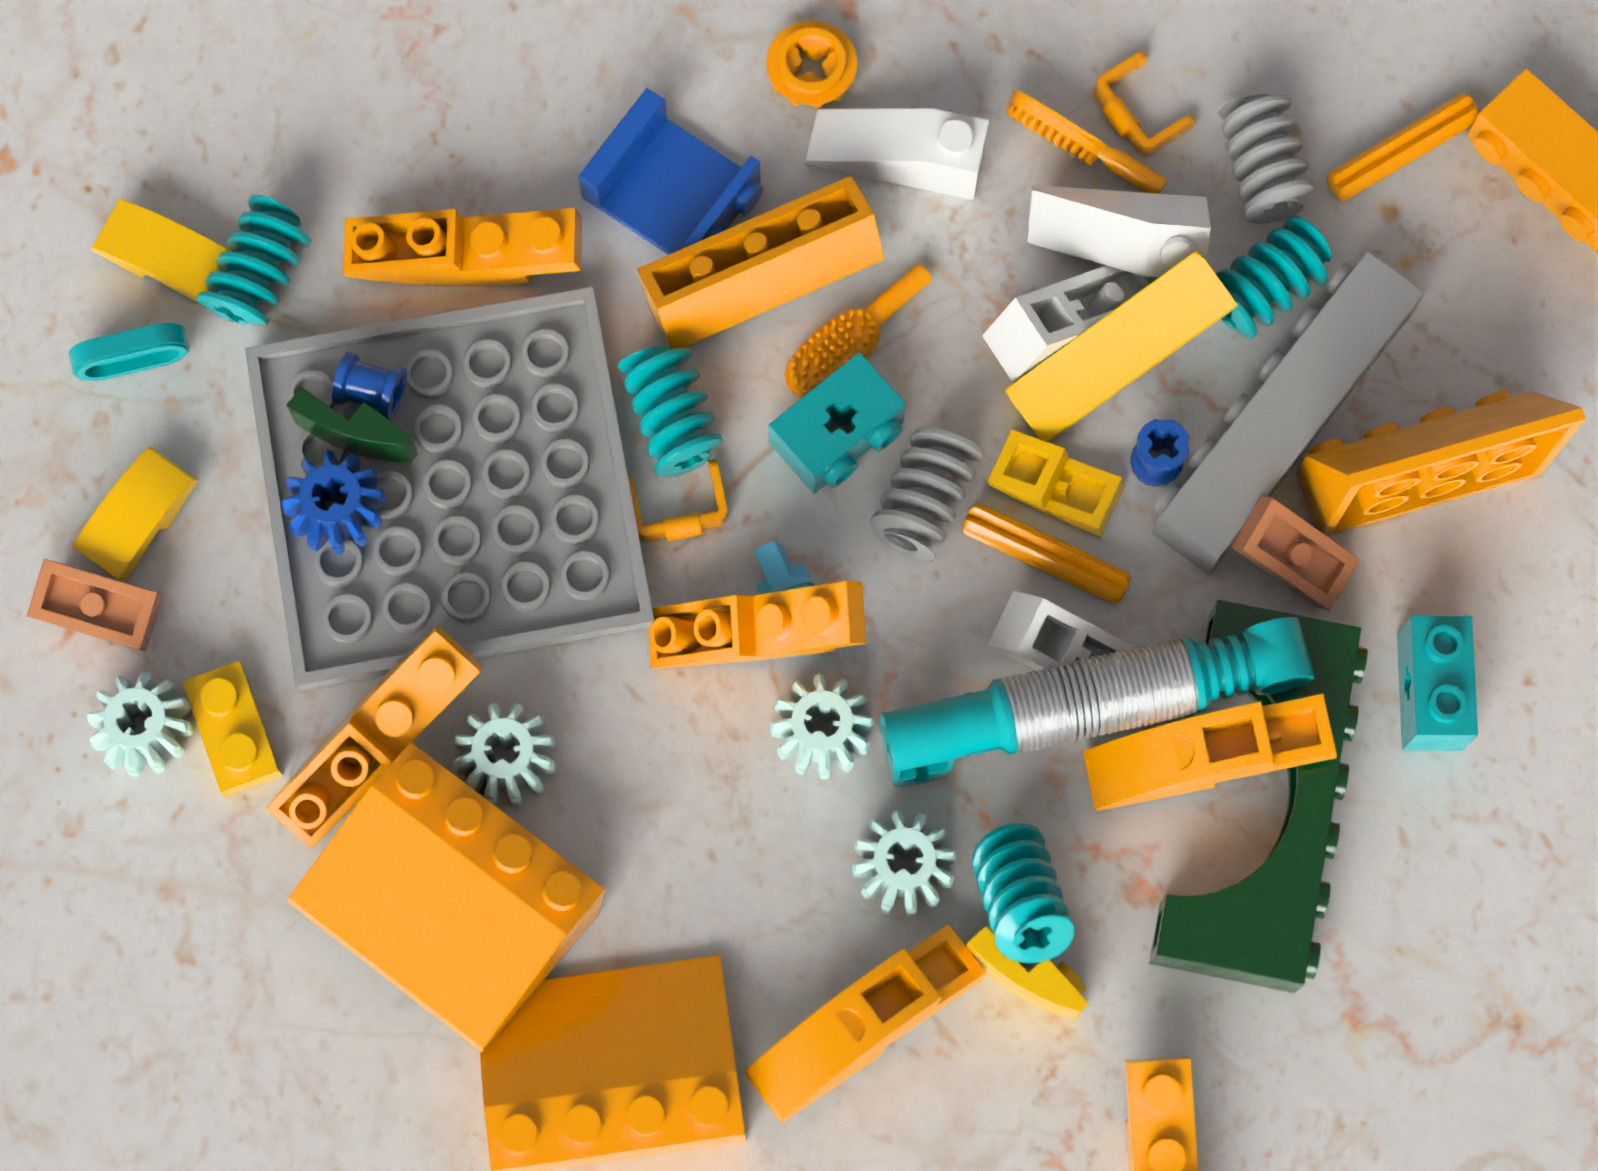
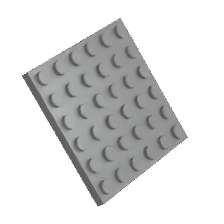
(505, 521)

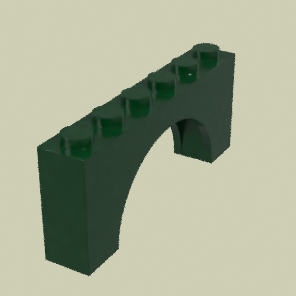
(1266, 922)

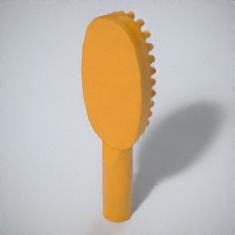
(1076, 139)
(849, 334)

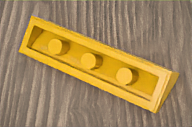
(1121, 347)

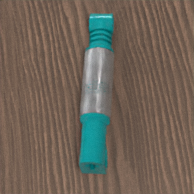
(1094, 693)

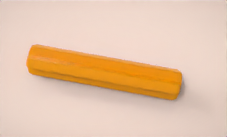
(1402, 147)
(1046, 553)

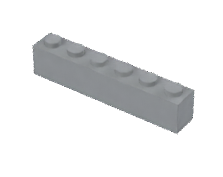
(1286, 412)

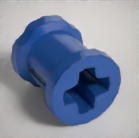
(369, 384)
(1164, 468)

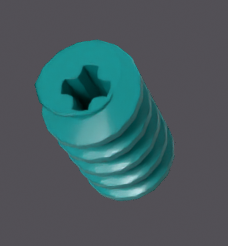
(254, 262)
(1271, 271)
(669, 409)
(1022, 894)

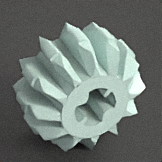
(827, 707)
(119, 721)
(507, 733)
(904, 842)

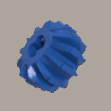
(327, 484)

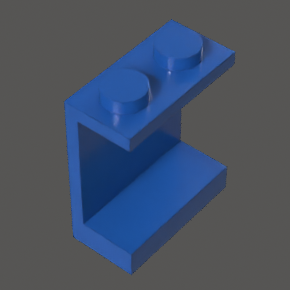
(667, 180)

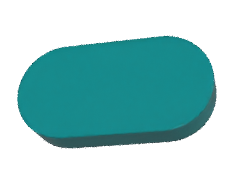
(129, 352)

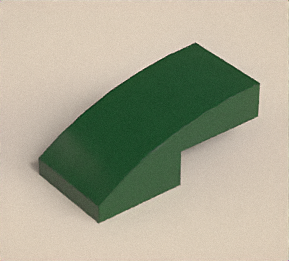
(363, 434)

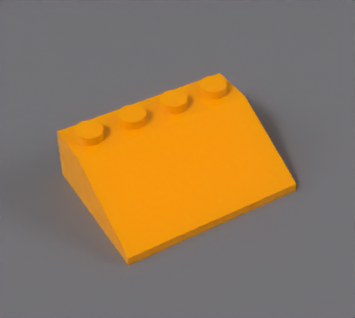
(1435, 459)
(447, 896)
(613, 1069)

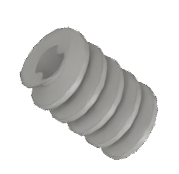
(1264, 156)
(922, 489)

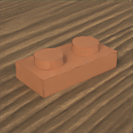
(1295, 553)
(95, 605)

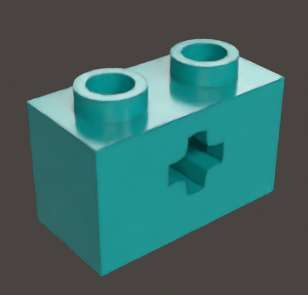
(848, 395)
(1437, 683)

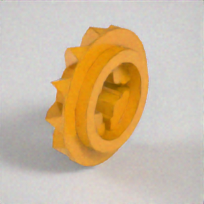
(815, 41)

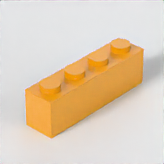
(1545, 151)
(761, 263)

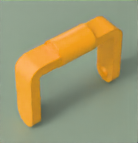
(1123, 118)
(687, 524)

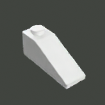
(902, 147)
(1120, 228)
(1053, 316)
(1048, 635)

